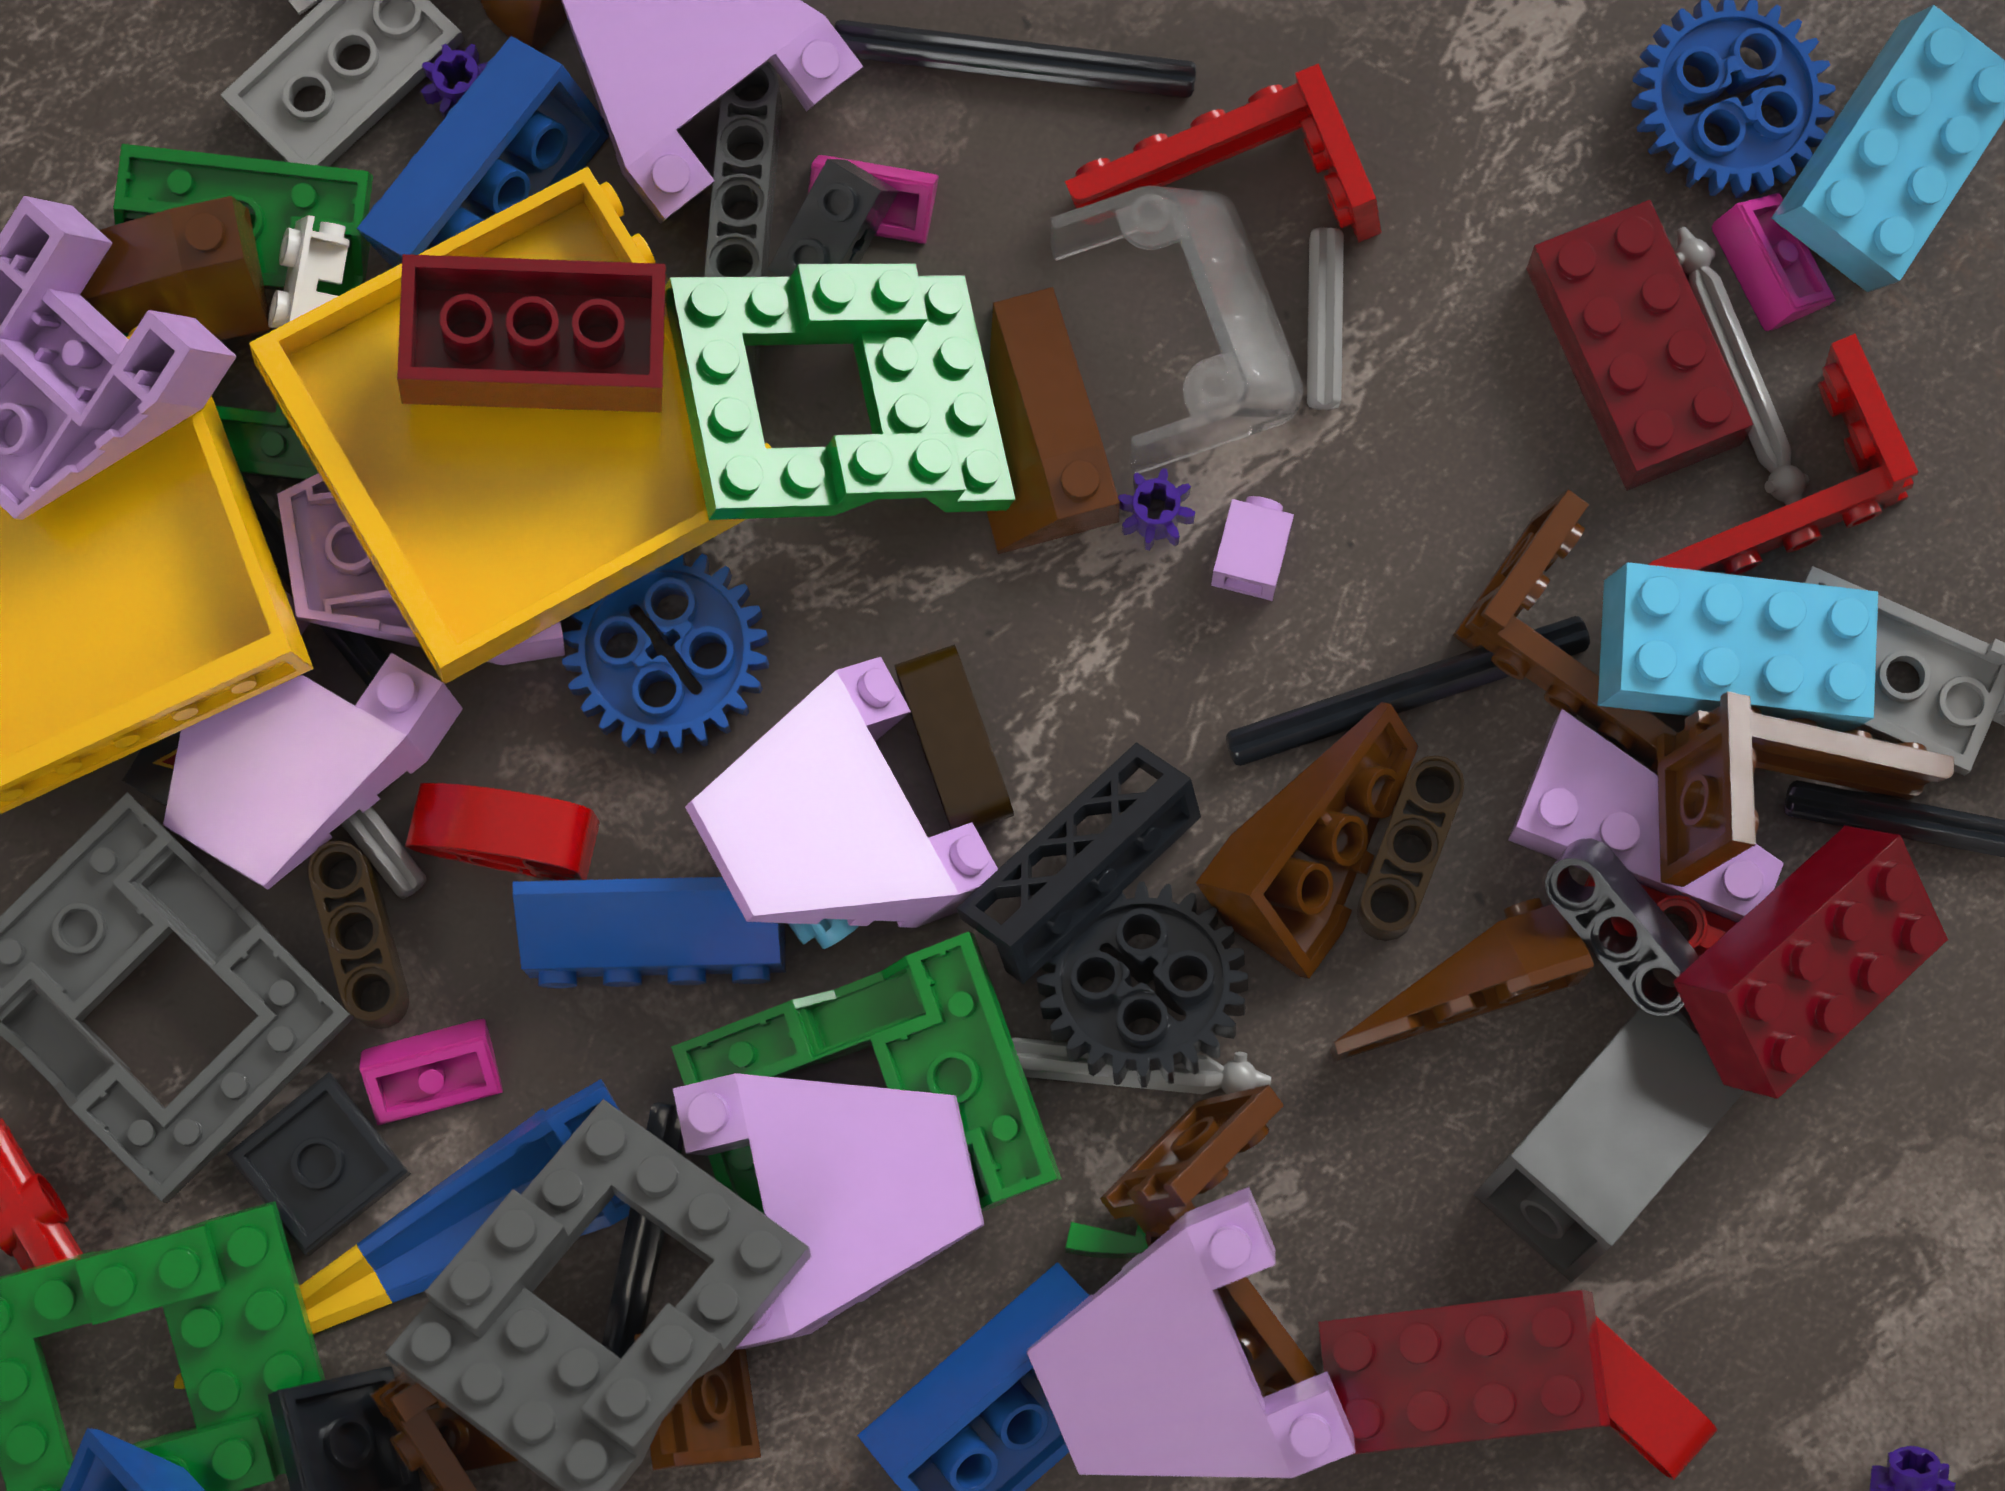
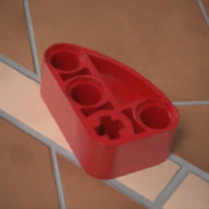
(504, 830)

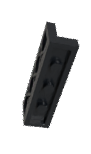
(1096, 875)

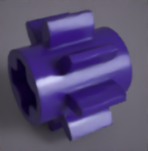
(450, 68)
(1143, 497)
(1911, 1470)

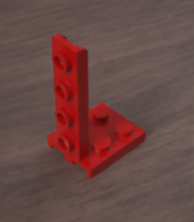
(1222, 135)
(1872, 447)

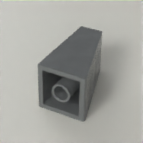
(1610, 1142)

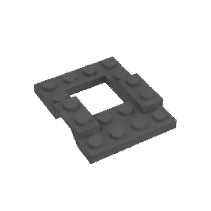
(93, 926)
(538, 1377)

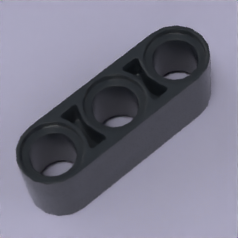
(1620, 895)

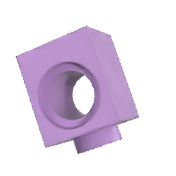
(1252, 547)

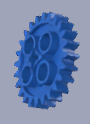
(1713, 46)
(620, 683)

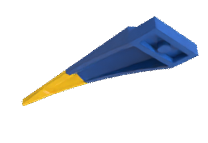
(425, 1236)

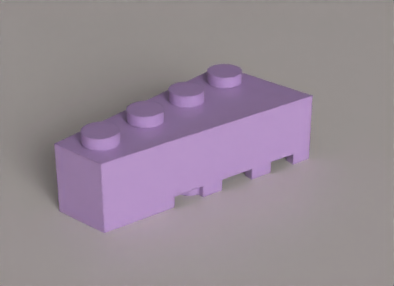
(1601, 793)

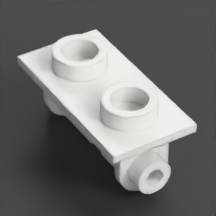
(309, 258)

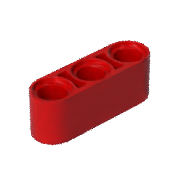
(1649, 1408)

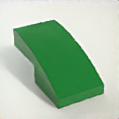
(1104, 1243)

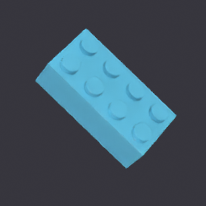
(1898, 150)
(1691, 635)

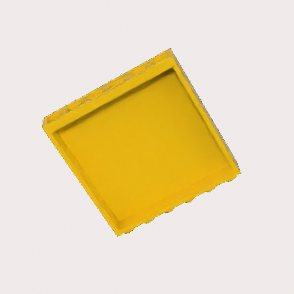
(490, 513)
(135, 610)

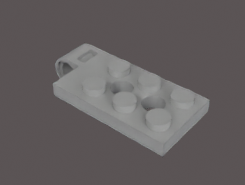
(399, 41)
(1957, 688)

